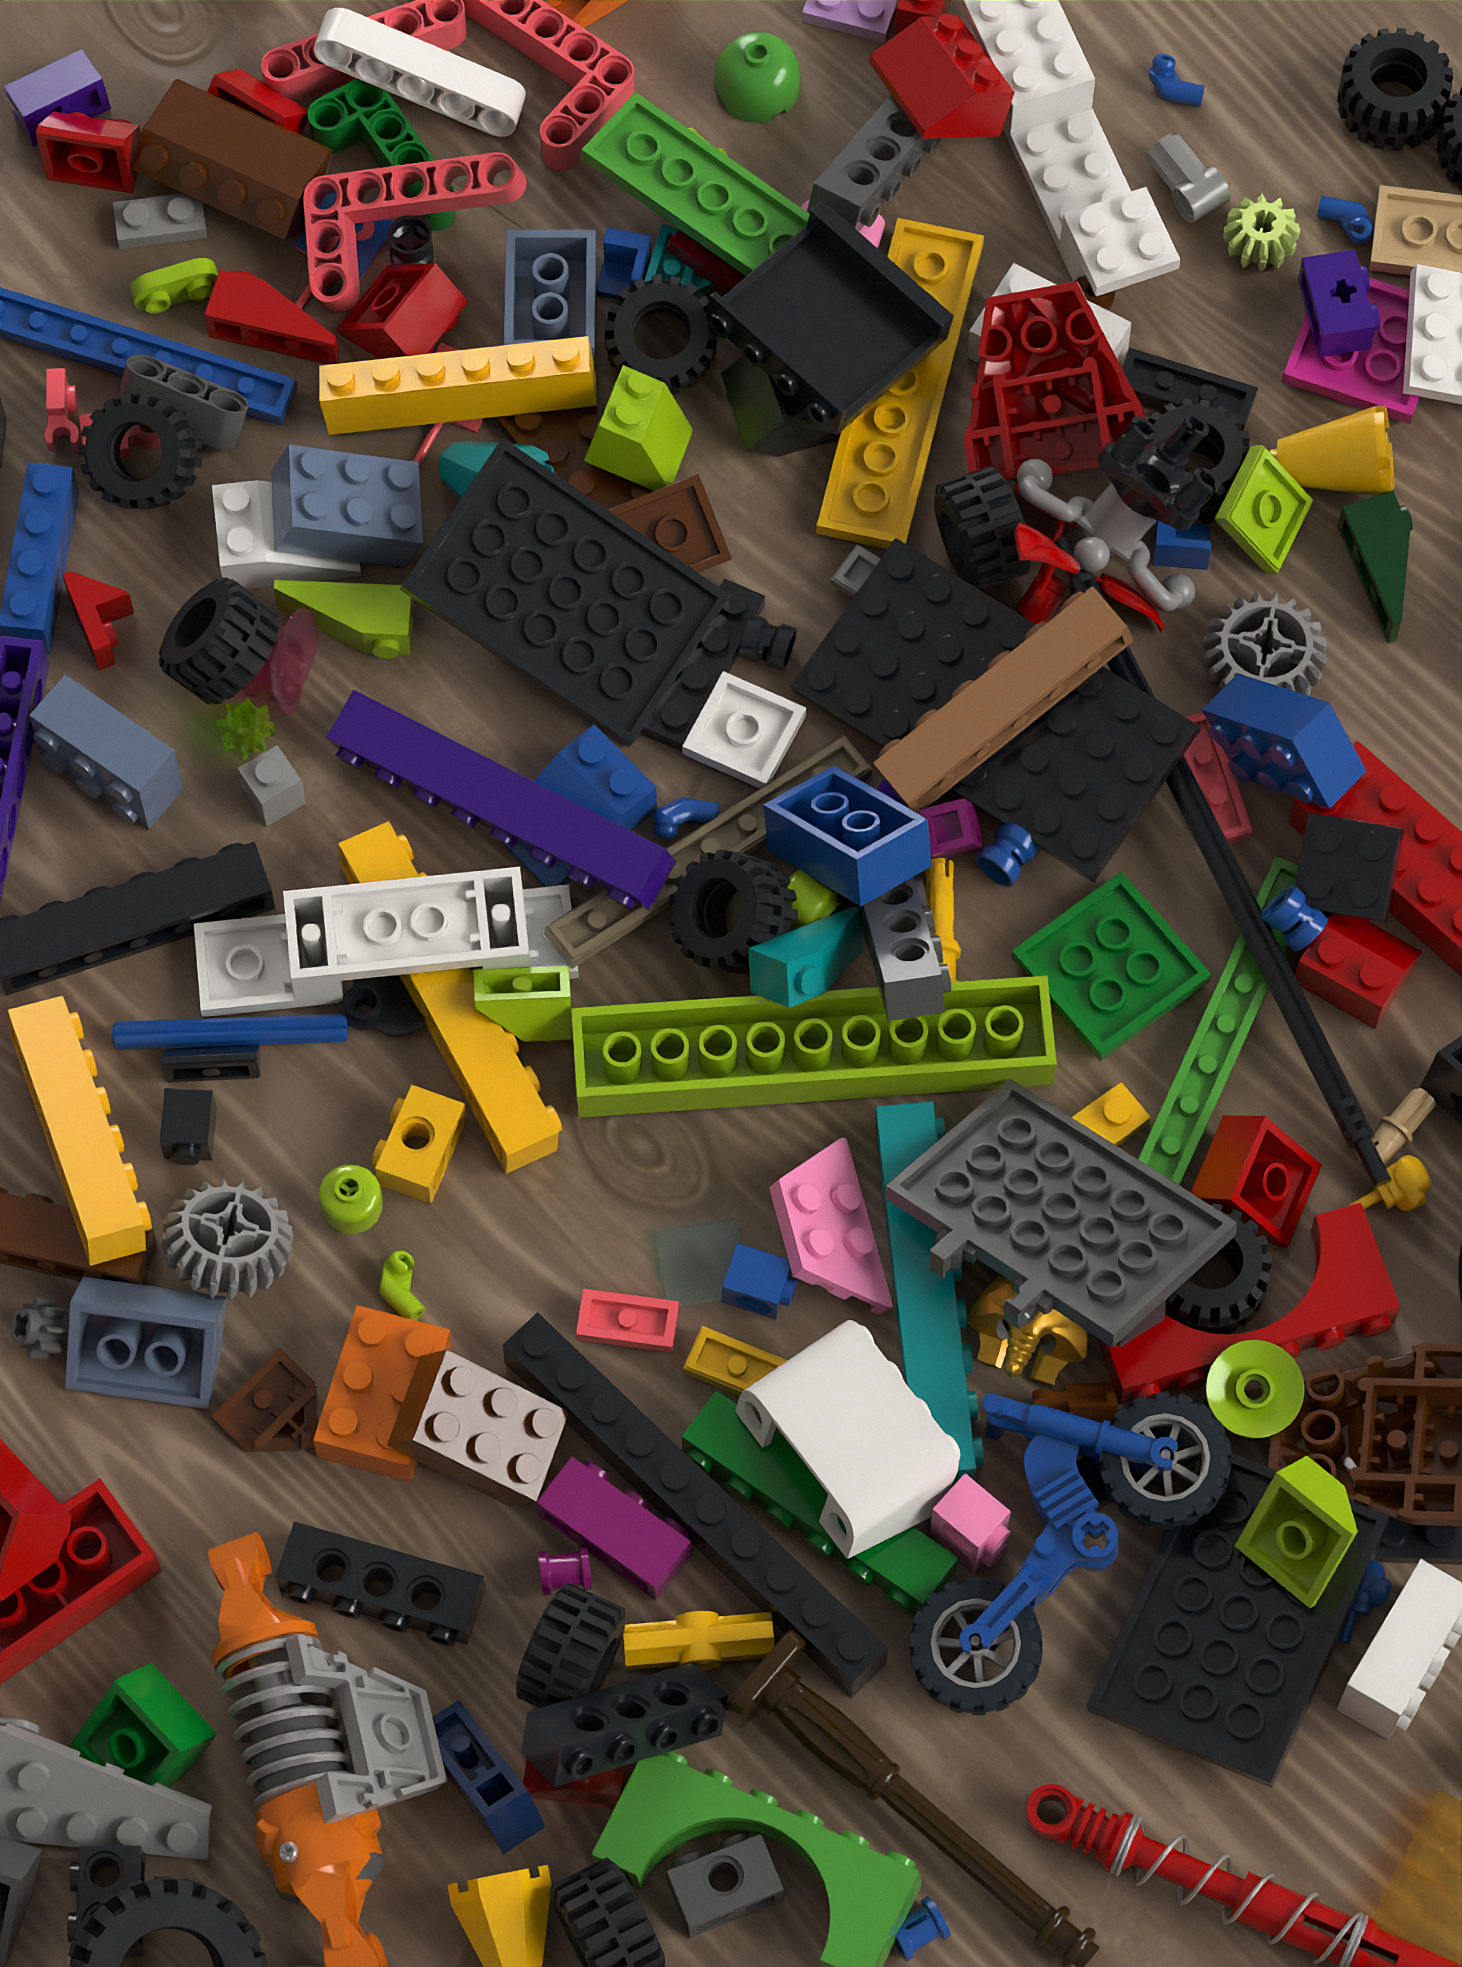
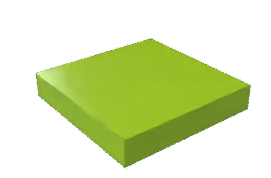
(1264, 509)

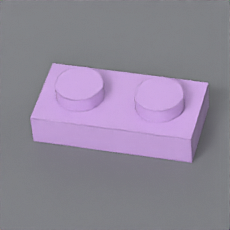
(856, 17)

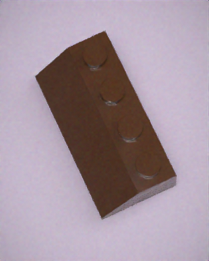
(230, 159)

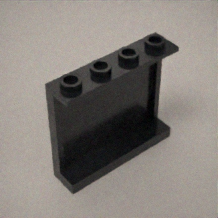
(830, 320)

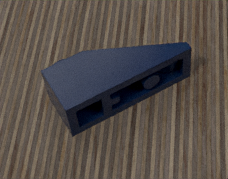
(485, 1779)

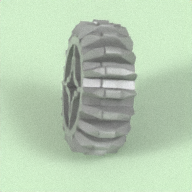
(1301, 654)
(201, 1225)

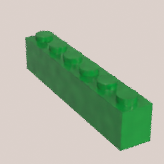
(777, 1479)

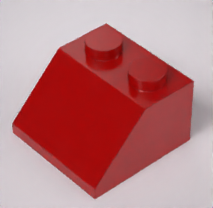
(259, 98)
(89, 150)
(404, 311)
(1356, 967)
(1259, 1174)

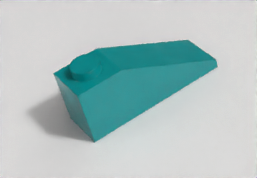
(806, 959)

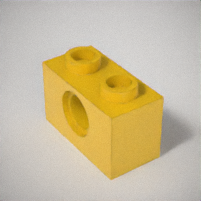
(419, 1170)

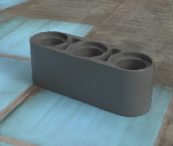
(215, 409)

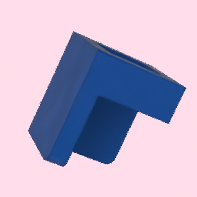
(625, 261)
(1182, 548)

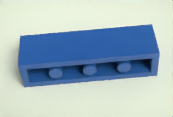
(39, 553)

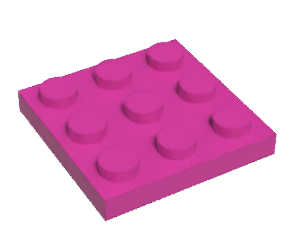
(1361, 376)

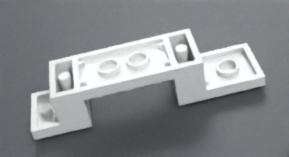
(1063, 150)
(375, 933)

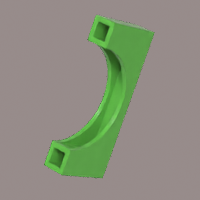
(676, 1804)

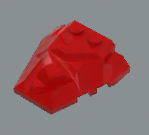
(1045, 385)

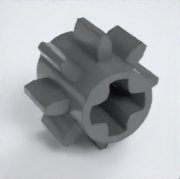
(41, 1328)

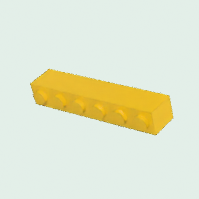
(458, 385)
(77, 1130)

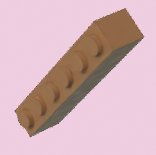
(1003, 700)

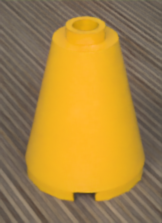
(1342, 454)

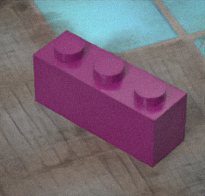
(615, 1526)

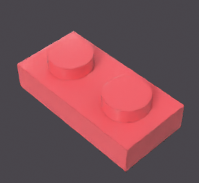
(627, 1320)

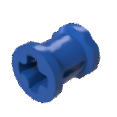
(921, 1928)

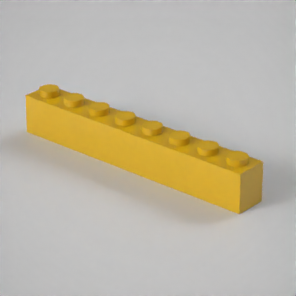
(473, 1045)

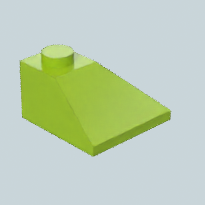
(1300, 1529)

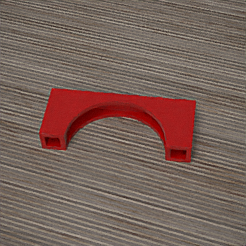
(1345, 1299)

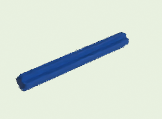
(229, 1031)

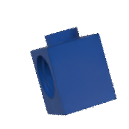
(758, 1281)

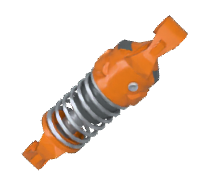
(292, 1747)

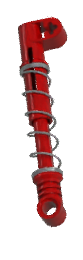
(1254, 1901)

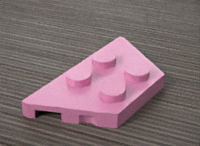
(830, 1228)

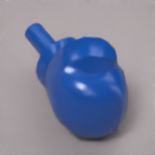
(1372, 1594)

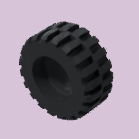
(166, 1905)

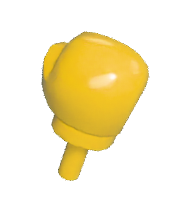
(1405, 1190)

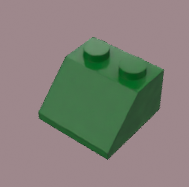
(144, 1729)

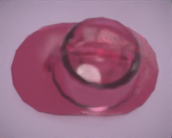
(288, 664)

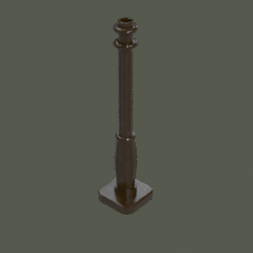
(859, 1760)

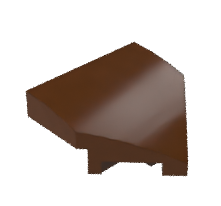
(272, 1409)

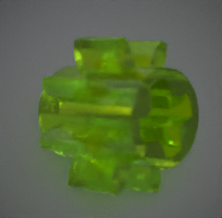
(245, 727)

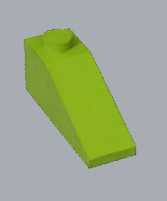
(363, 615)

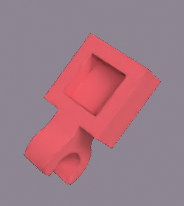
(60, 402)

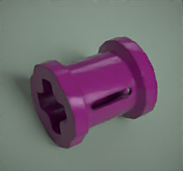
(564, 1569)

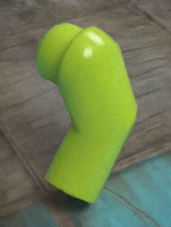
(396, 1284)

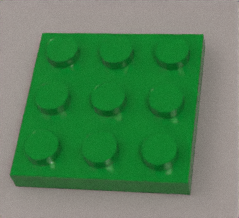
(1112, 965)

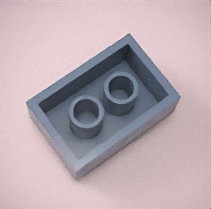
(550, 286)
(346, 506)
(106, 753)

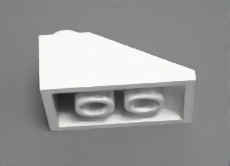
(247, 541)

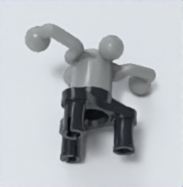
(1142, 490)

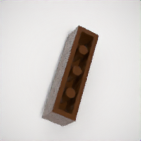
(46, 1240)

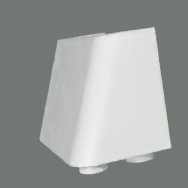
(857, 1435)

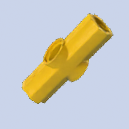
(698, 1638)

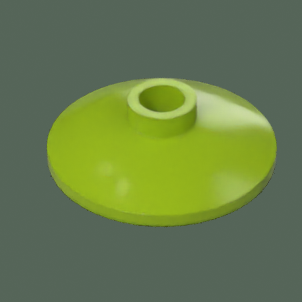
(1280, 1384)

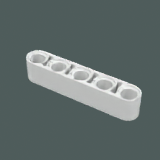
(419, 72)

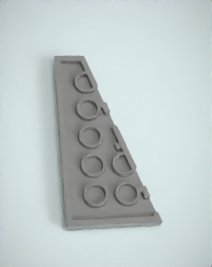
(72, 1802)

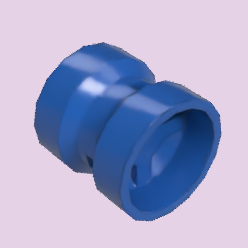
(1007, 854)
(1294, 918)

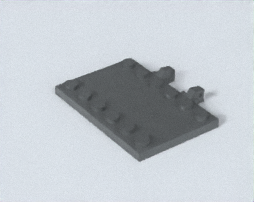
(1058, 1215)

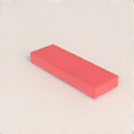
(1218, 783)

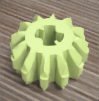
(1261, 232)

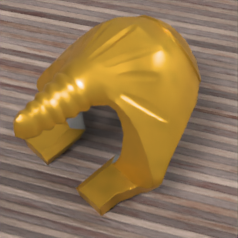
(995, 1340)

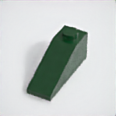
(1378, 545)

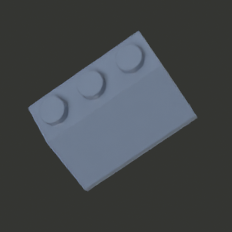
(144, 1342)

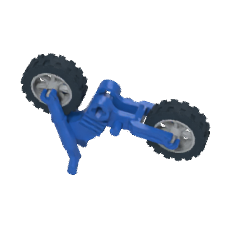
(1069, 1516)

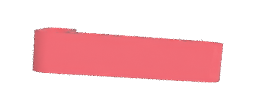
(558, 55)
(309, 78)
(391, 204)

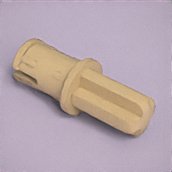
(1397, 1128)

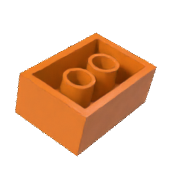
(370, 1390)

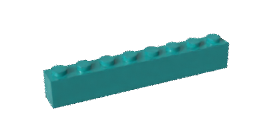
(925, 1303)

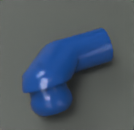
(1169, 84)
(1350, 216)
(680, 811)

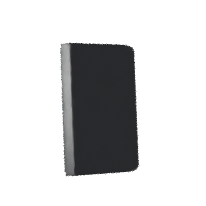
(211, 1063)

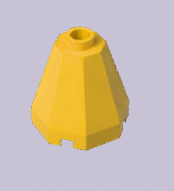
(505, 1916)

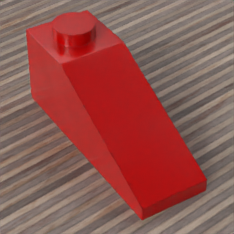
(260, 317)

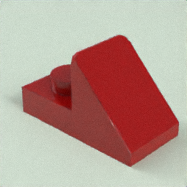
(95, 608)

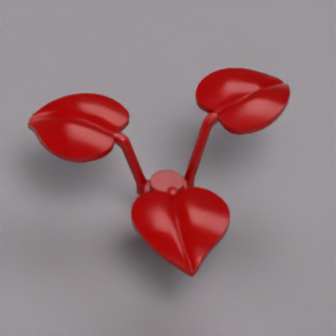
(1047, 590)

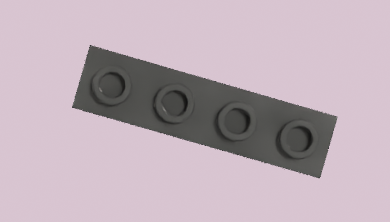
(872, 166)
(905, 952)

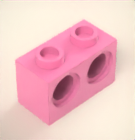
(971, 1525)

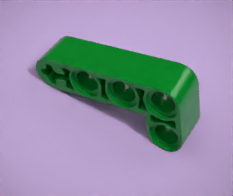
(370, 126)

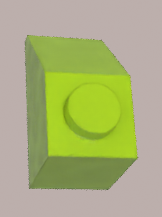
(526, 1000)

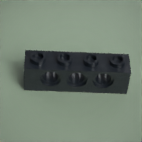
(314, 1549)
(624, 1724)

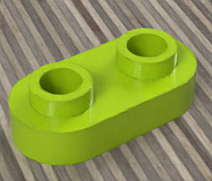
(173, 285)

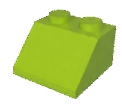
(640, 432)

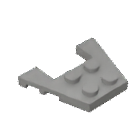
(386, 1730)

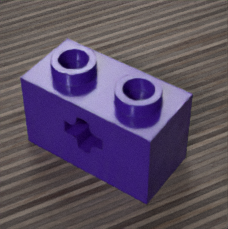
(1338, 303)

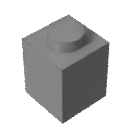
(271, 785)

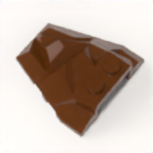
(1386, 1433)

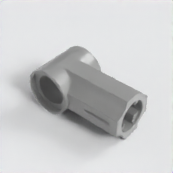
(1193, 186)

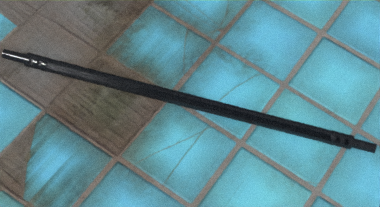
(1254, 929)

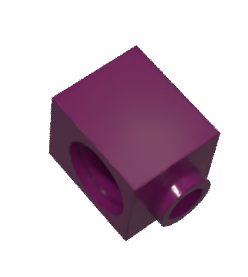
(953, 829)

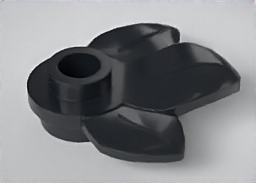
(391, 1006)

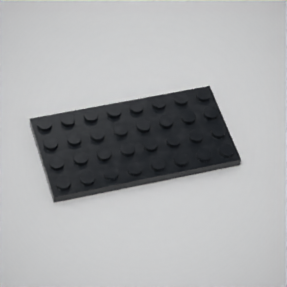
(1066, 779)

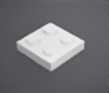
(744, 730)

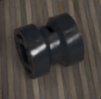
(410, 241)
(767, 642)

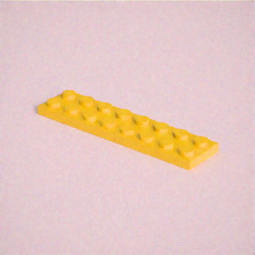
(888, 446)

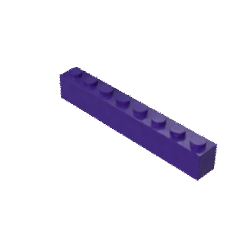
(501, 800)

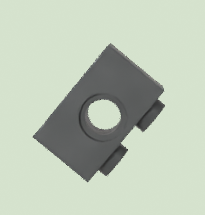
(706, 1908)

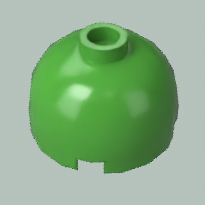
(757, 77)

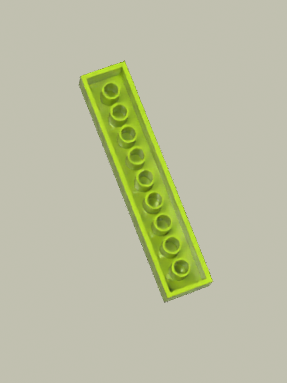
(815, 1051)

